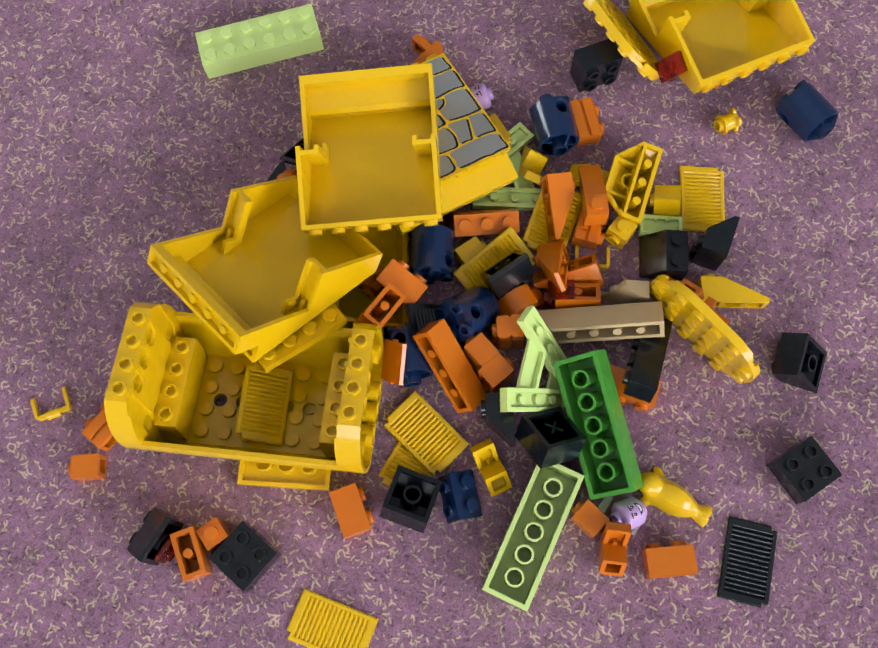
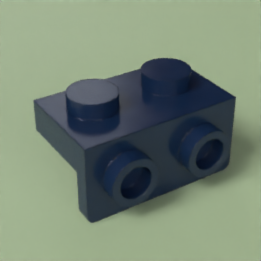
(459, 496)

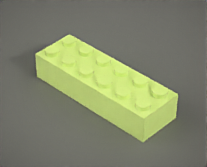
(259, 41)
(532, 535)

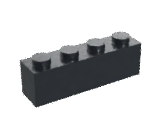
(646, 365)

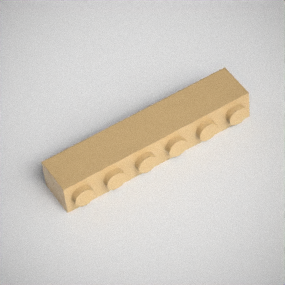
(605, 322)

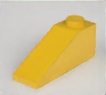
(729, 293)

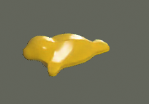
(672, 497)

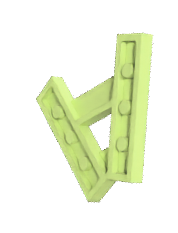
(524, 193)
(539, 351)

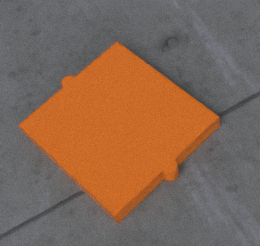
(393, 361)

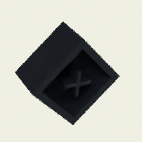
(595, 65)
(550, 437)
(804, 470)
(245, 556)

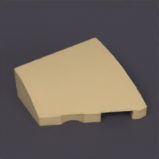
(627, 292)

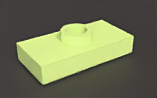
(656, 223)

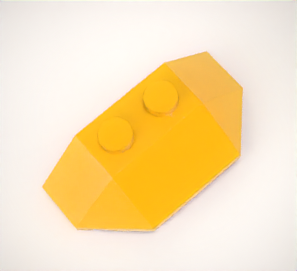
(632, 180)

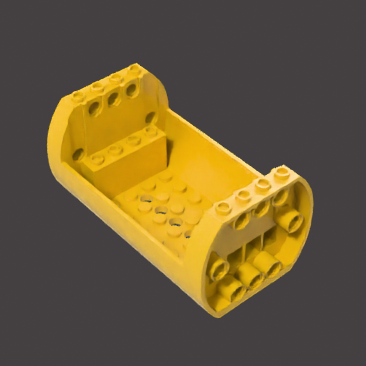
(177, 368)

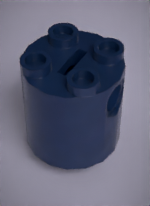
(807, 112)
(554, 125)
(432, 253)
(469, 312)
(415, 363)

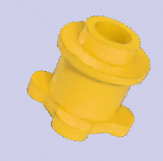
(727, 122)

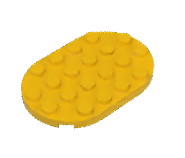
(625, 35)
(704, 329)

